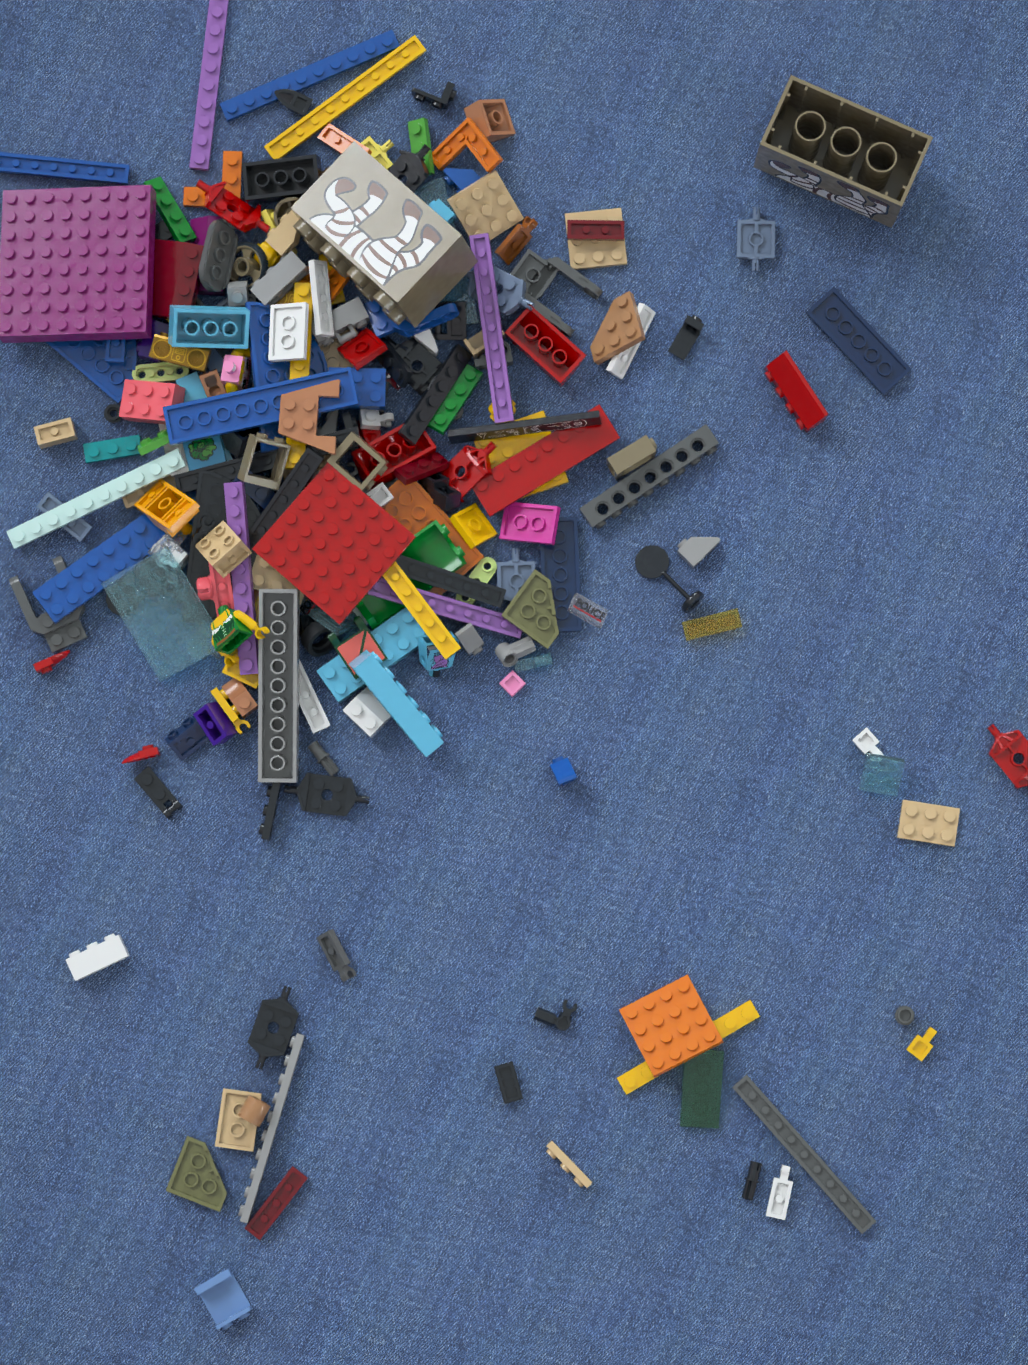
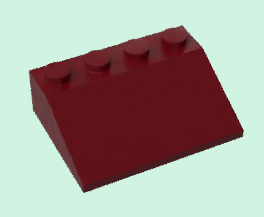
(175, 275)

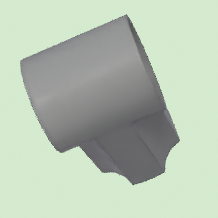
(509, 653)

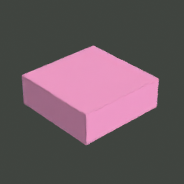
(512, 683)

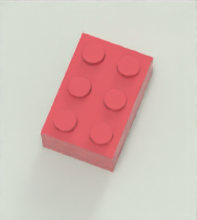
(145, 400)

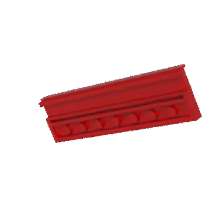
(542, 463)

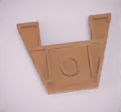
(300, 415)

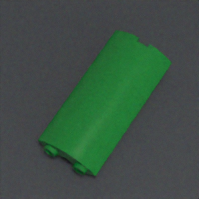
(430, 547)

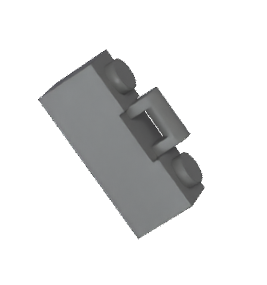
(345, 317)

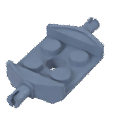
(513, 291)

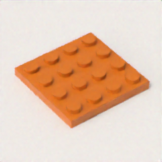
(671, 1026)

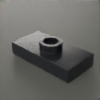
(508, 1082)

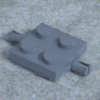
(755, 239)
(513, 574)

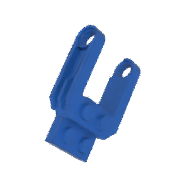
(384, 325)

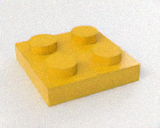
(473, 526)

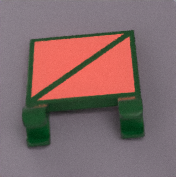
(356, 644)

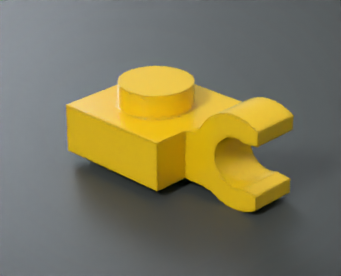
(920, 1045)

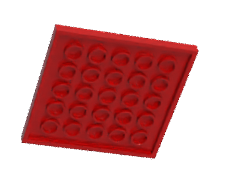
(334, 543)

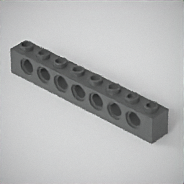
(702, 435)

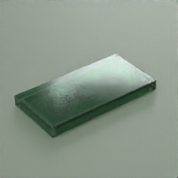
(702, 1090)

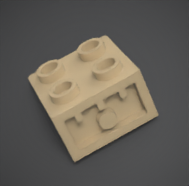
(223, 549)

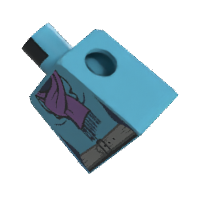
(431, 657)

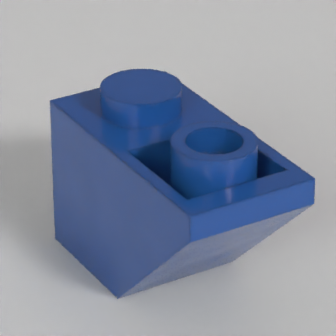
(460, 177)

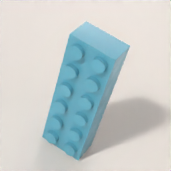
(397, 640)
(397, 704)

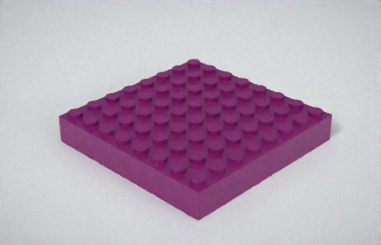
(77, 263)

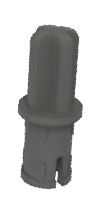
(323, 758)

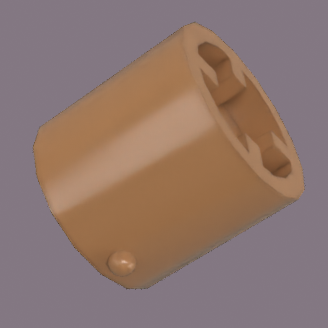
(254, 1110)

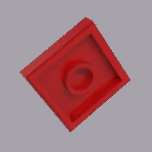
(362, 349)

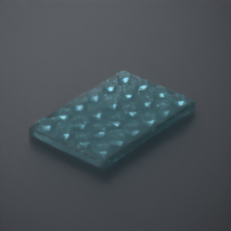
(162, 613)

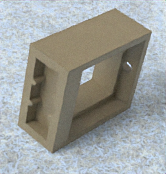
(344, 447)
(631, 457)
(279, 465)

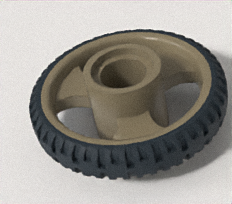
(253, 266)

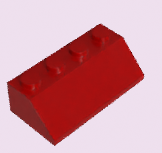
(545, 345)
(796, 392)
(395, 451)

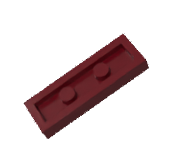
(595, 230)
(421, 468)

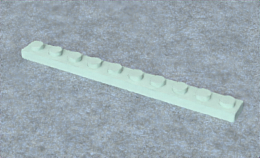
(96, 498)

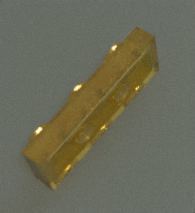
(711, 624)

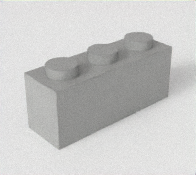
(279, 279)

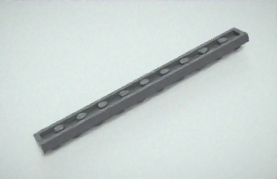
(804, 1154)

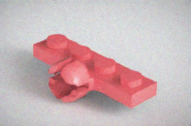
(216, 589)

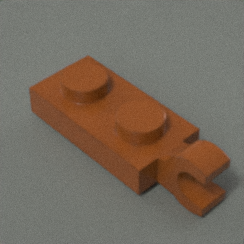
(516, 240)

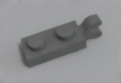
(336, 955)

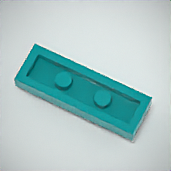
(111, 449)

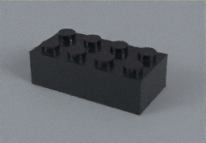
(279, 178)

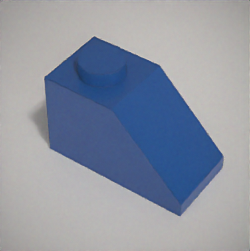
(562, 771)

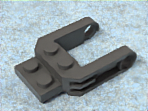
(540, 273)
(58, 635)

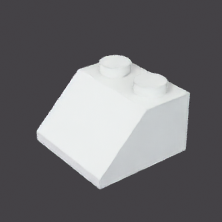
(367, 712)

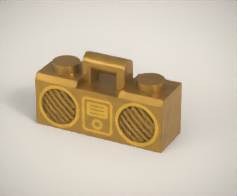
(188, 357)

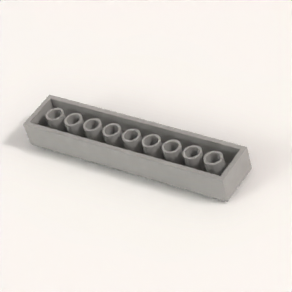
(278, 686)

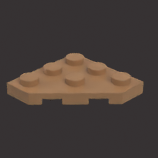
(618, 330)

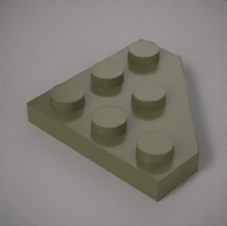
(534, 610)
(197, 1176)

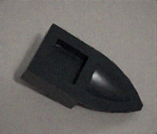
(294, 101)

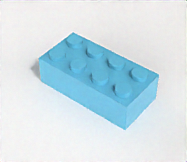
(208, 326)

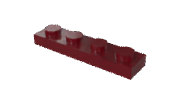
(276, 1203)

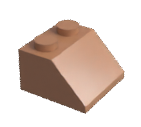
(491, 118)

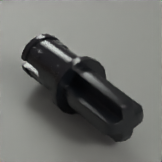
(751, 1180)

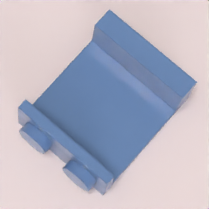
(224, 1299)

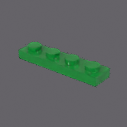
(171, 212)
(455, 399)

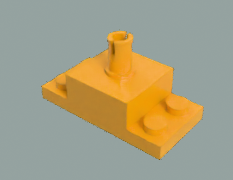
(168, 508)

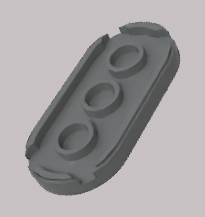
(218, 255)

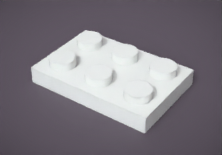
(288, 332)

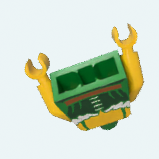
(231, 630)

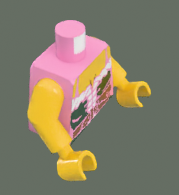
(236, 370)

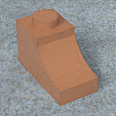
(212, 383)
(240, 697)

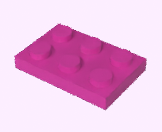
(530, 523)

